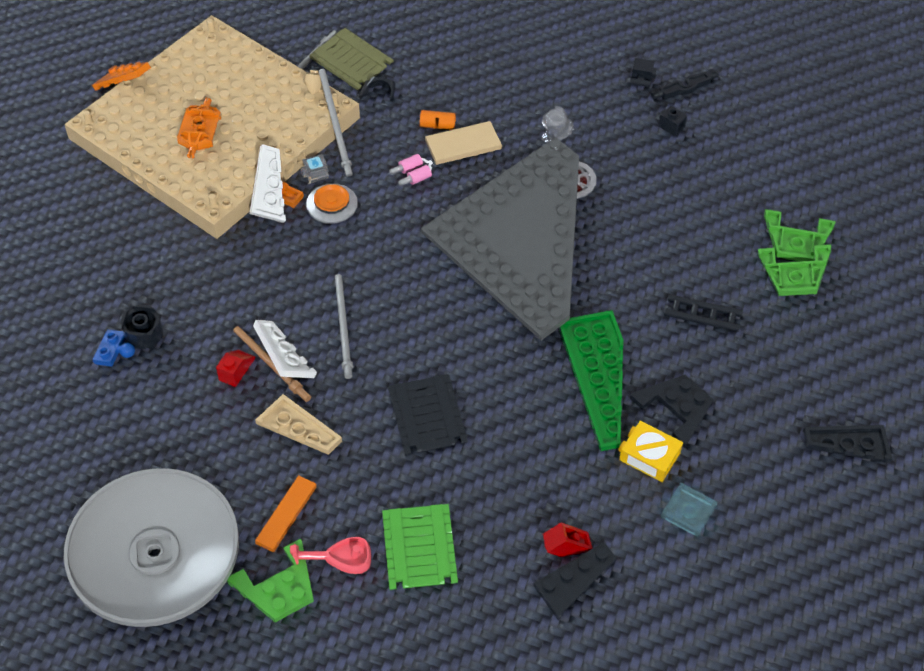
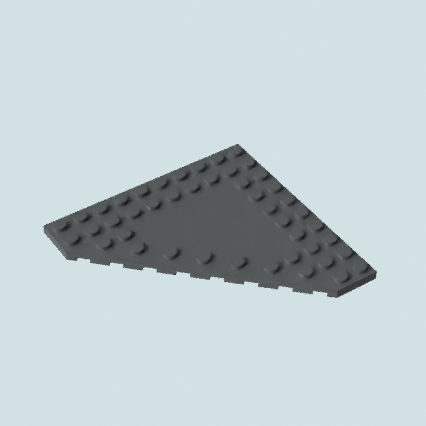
(519, 236)

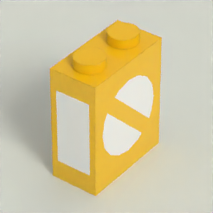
(650, 451)

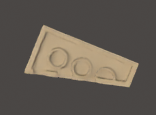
(297, 424)

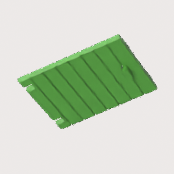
(419, 546)

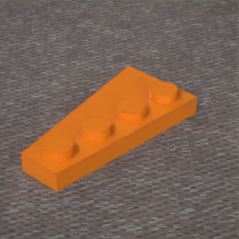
(121, 73)

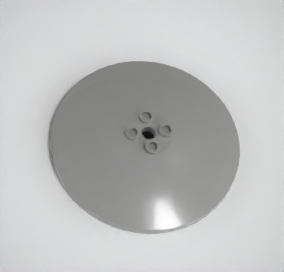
(145, 512)

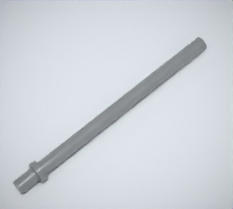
(346, 163)
(347, 364)

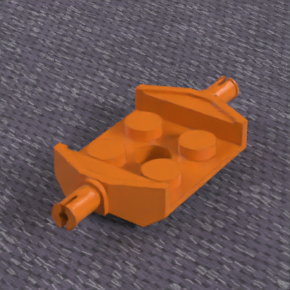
(198, 136)

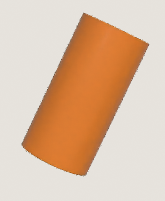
(437, 119)

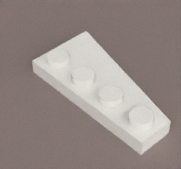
(268, 187)
(282, 352)

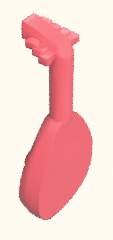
(348, 555)

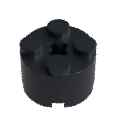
(142, 326)

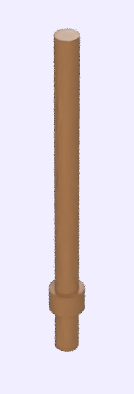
(294, 385)

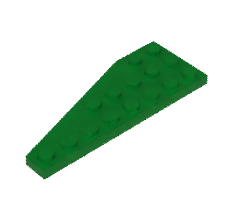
(597, 361)

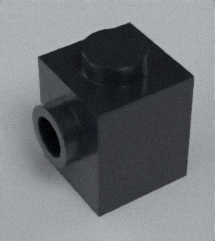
(672, 120)

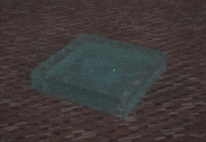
(689, 509)

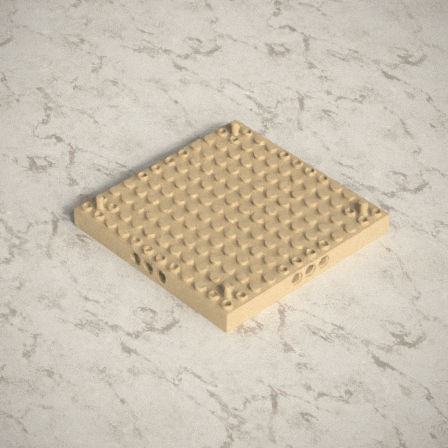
(259, 103)

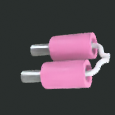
(416, 175)

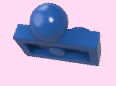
(111, 346)

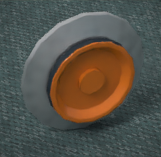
(332, 203)

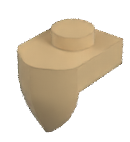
(313, 81)

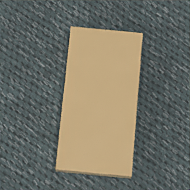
(463, 142)

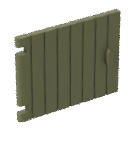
(351, 58)

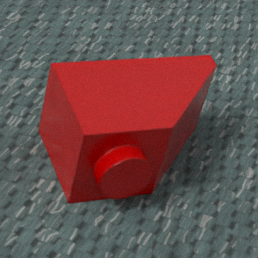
(234, 366)
(566, 540)

